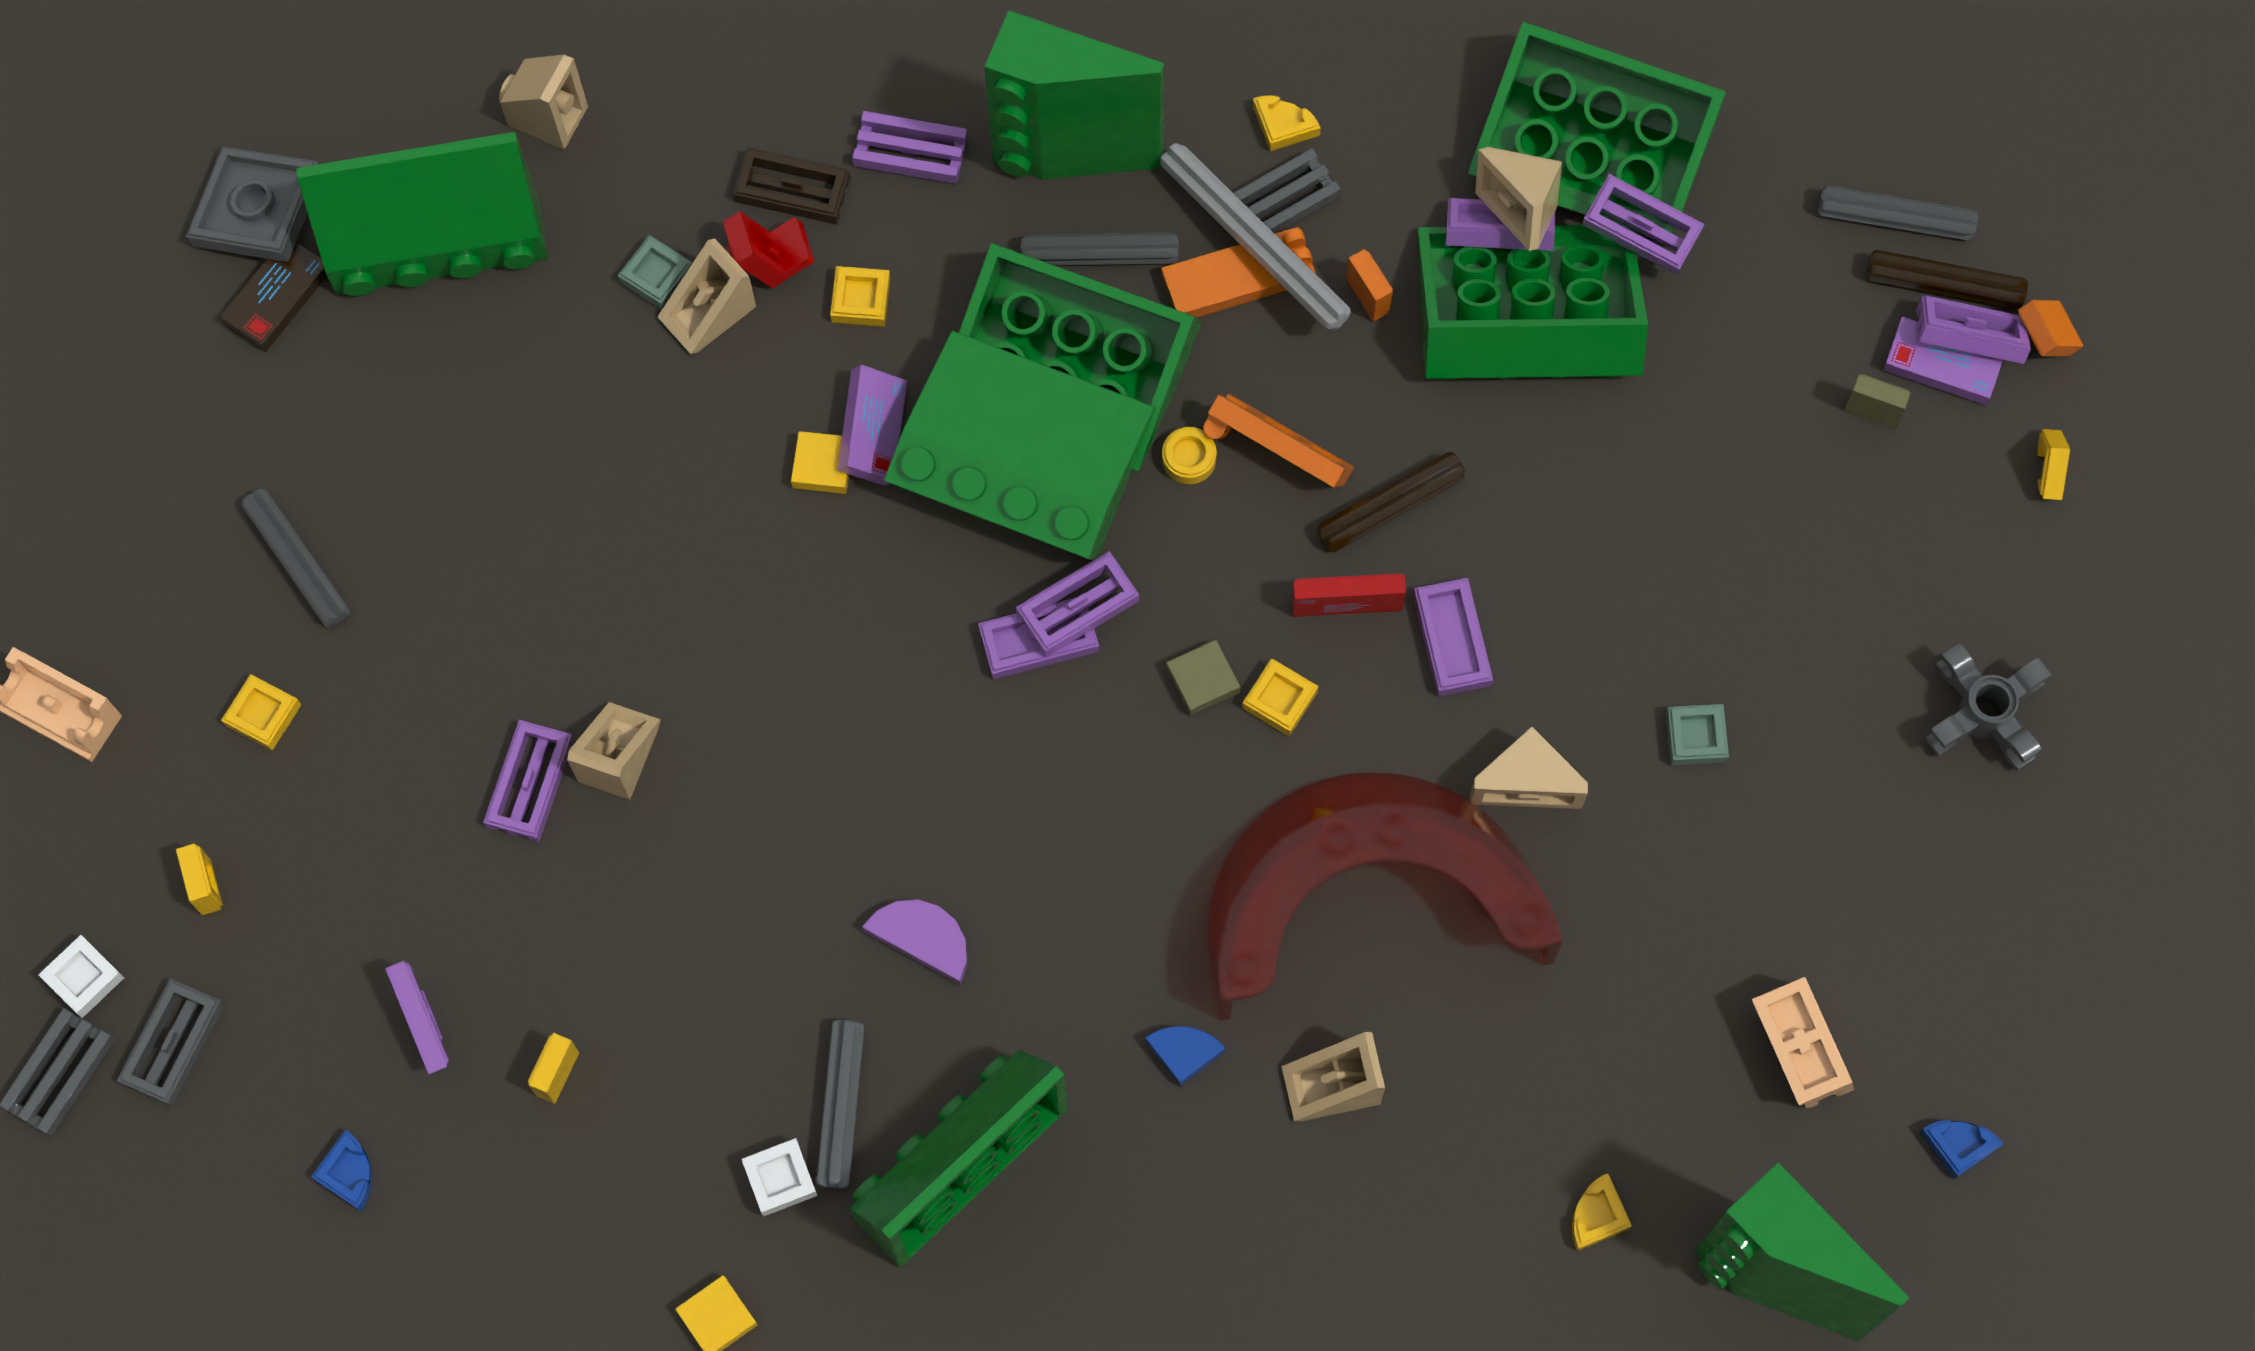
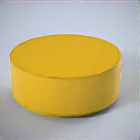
(1189, 455)

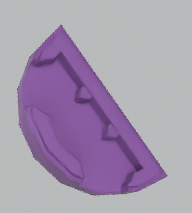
(922, 934)
(418, 1016)

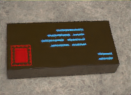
(274, 297)

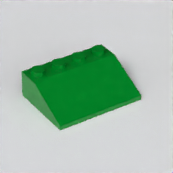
(1071, 103)
(1600, 120)
(424, 214)
(1532, 309)
(1082, 329)
(1021, 445)
(961, 1155)
(1797, 1260)

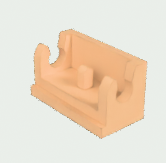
(56, 706)
(1803, 1043)

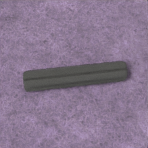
(1898, 212)
(1102, 248)
(295, 557)
(840, 1104)

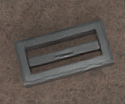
(1317, 175)
(39, 1061)
(185, 1061)

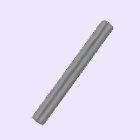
(1255, 237)

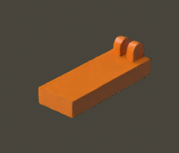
(1226, 277)
(1233, 413)

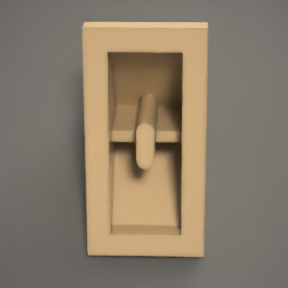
(1519, 191)
(708, 298)
(613, 750)
(1530, 776)
(1335, 1079)

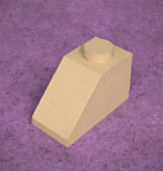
(545, 99)

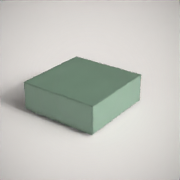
(654, 272)
(1697, 734)

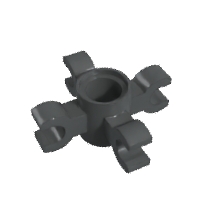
(2014, 741)

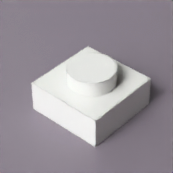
(81, 976)
(779, 1177)

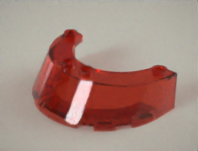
(1350, 825)

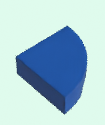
(1184, 1050)
(1960, 1144)
(346, 1171)

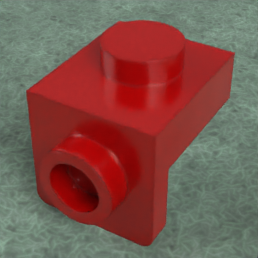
(767, 254)

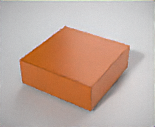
(1369, 284)
(2050, 328)

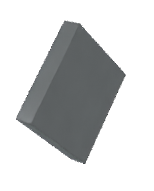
(251, 205)

